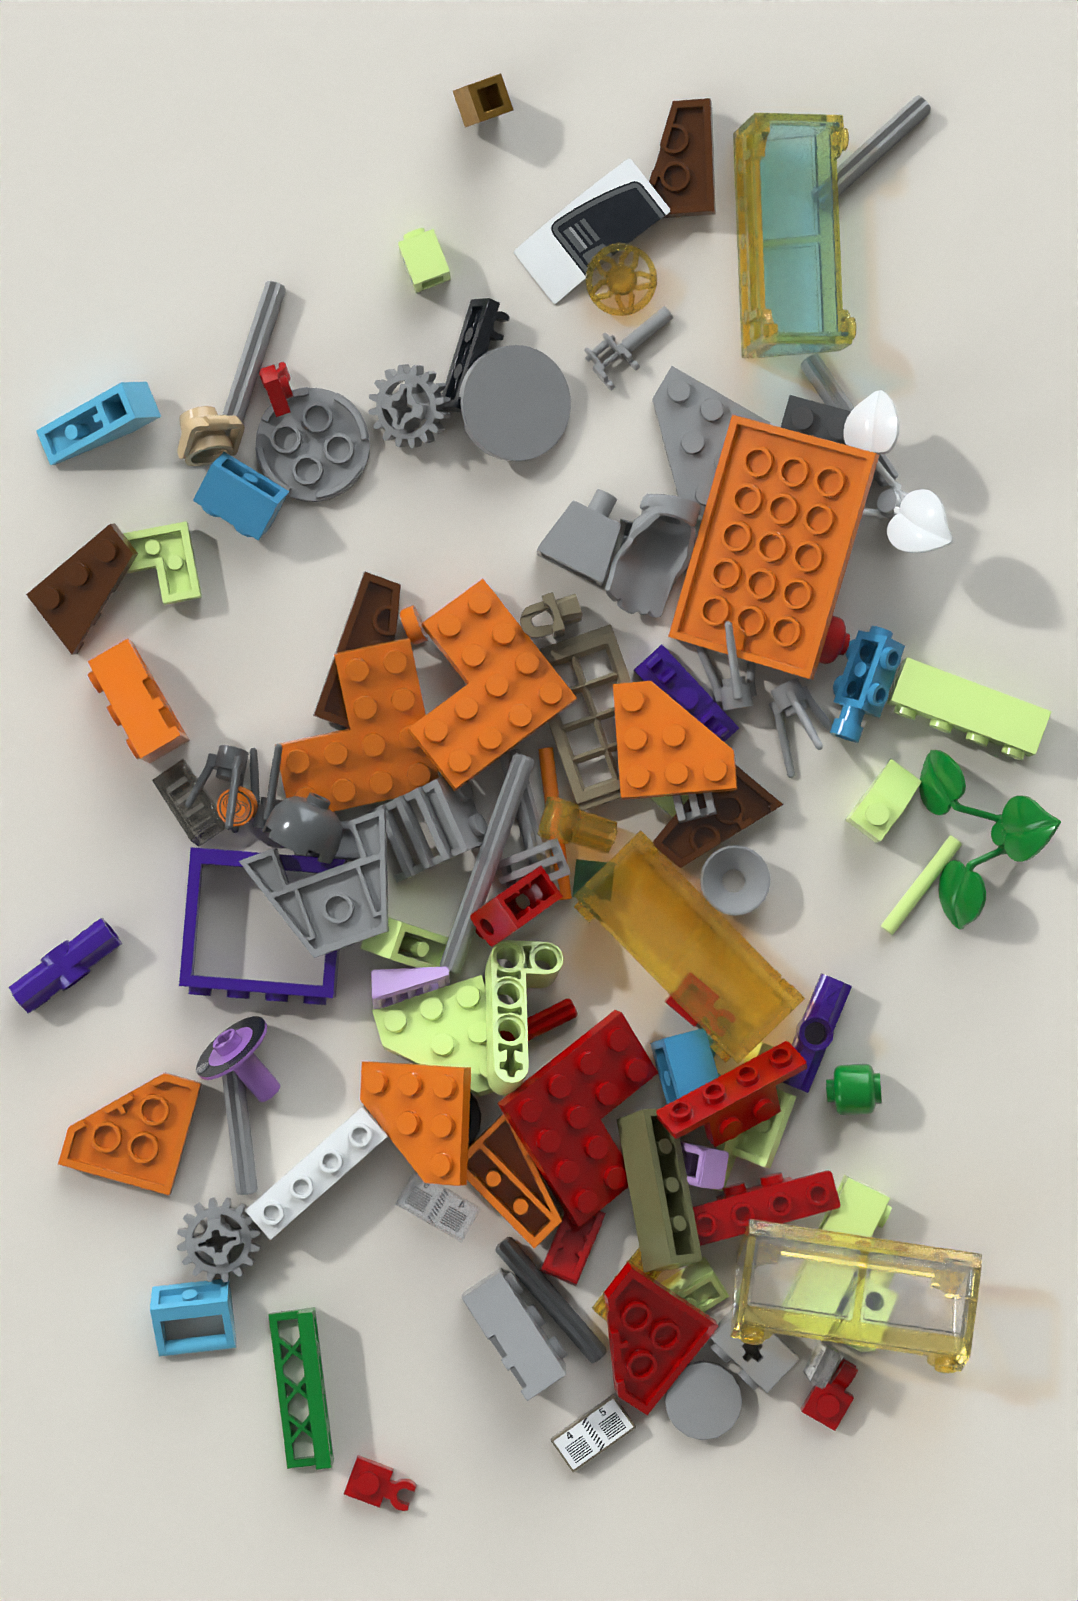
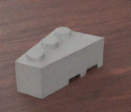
(516, 1332)

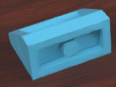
(192, 1301)

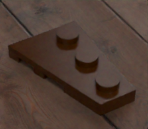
(686, 160)
(81, 586)
(735, 812)

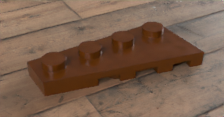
(369, 623)

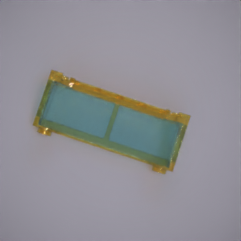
(790, 235)

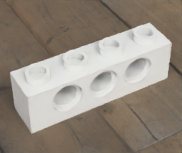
(316, 1172)

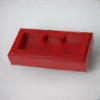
(571, 1248)

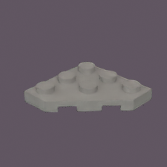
(694, 431)

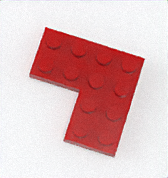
(562, 1110)

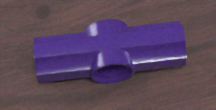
(65, 965)
(825, 1008)

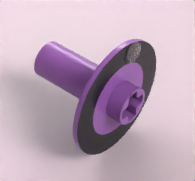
(235, 1052)

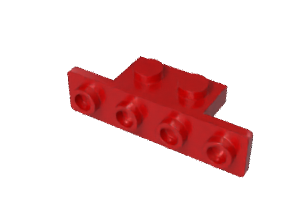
(735, 1098)
(771, 1201)

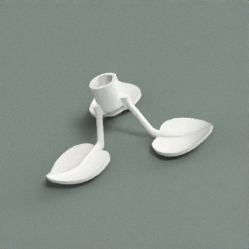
(915, 518)

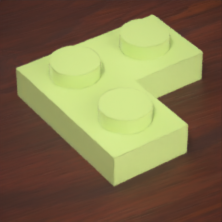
(172, 554)

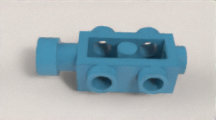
(865, 681)

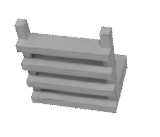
(450, 819)

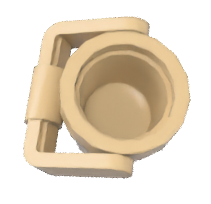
(205, 437)

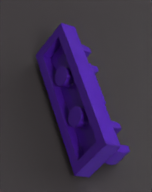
(676, 682)

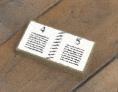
(593, 1433)

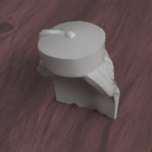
(653, 554)

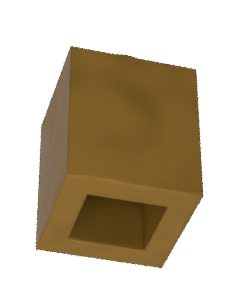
(483, 100)

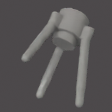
(735, 690)
(792, 700)

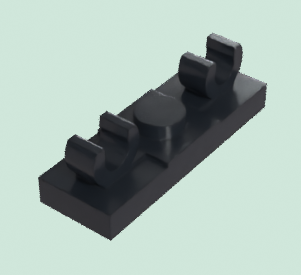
(472, 344)

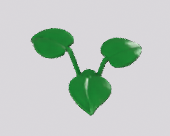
(1018, 832)

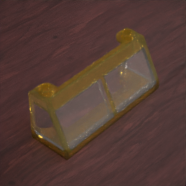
(856, 1292)

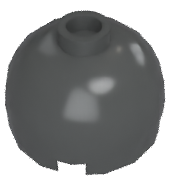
(306, 826)

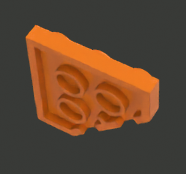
(666, 747)
(423, 1115)
(137, 1135)

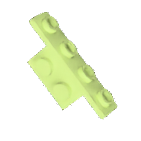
(761, 1141)

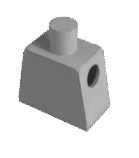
(583, 538)

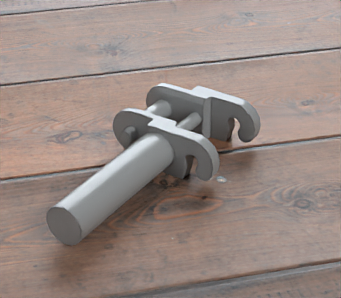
(628, 344)

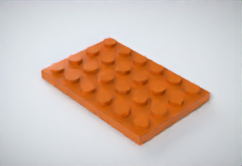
(774, 545)

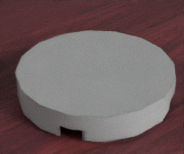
(704, 1400)

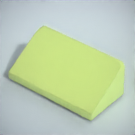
(697, 1285)

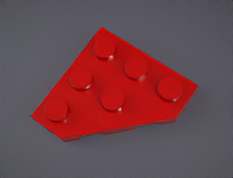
(650, 1336)

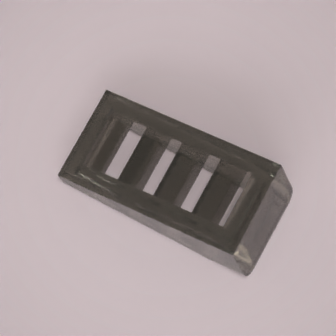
(207, 829)

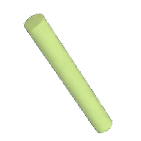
(921, 885)

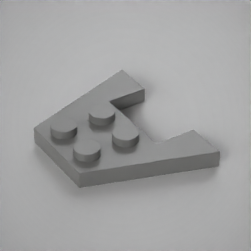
(339, 903)

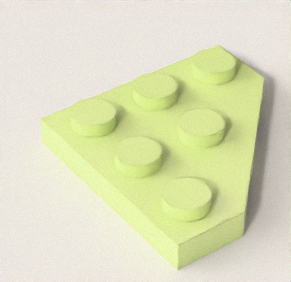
(441, 1029)

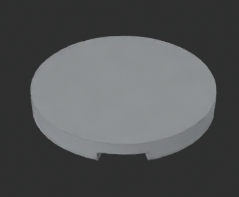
(515, 403)
(315, 447)

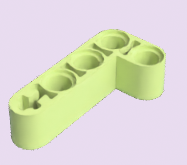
(513, 1017)

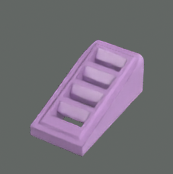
(396, 985)
(705, 1165)

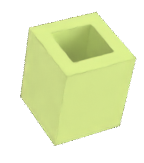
(424, 259)

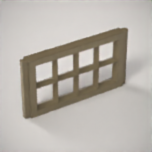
(572, 650)

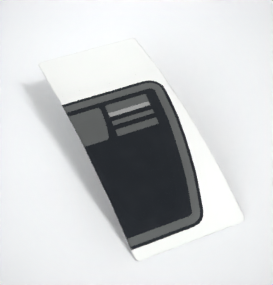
(605, 214)

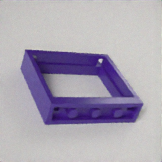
(242, 987)

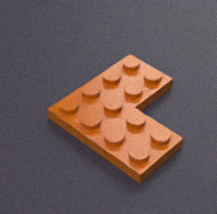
(506, 693)
(376, 754)

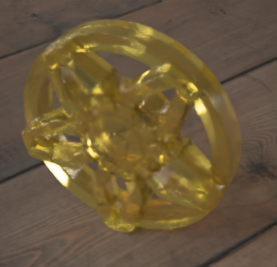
(621, 279)

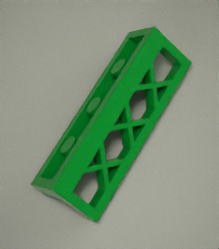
(314, 1393)

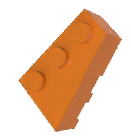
(136, 702)
(511, 1182)

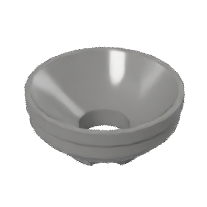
(755, 874)

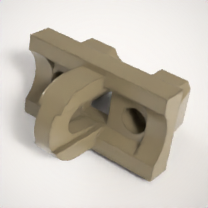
(563, 612)

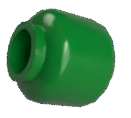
(854, 1089)

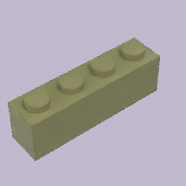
(658, 1193)

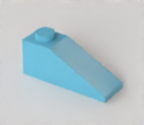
(99, 421)

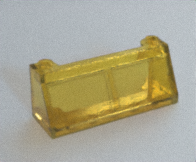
(688, 948)

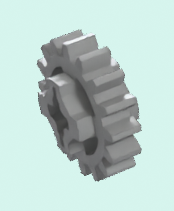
(402, 420)
(221, 1257)

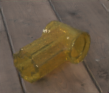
(571, 825)

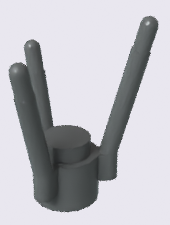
(230, 767)
(267, 803)

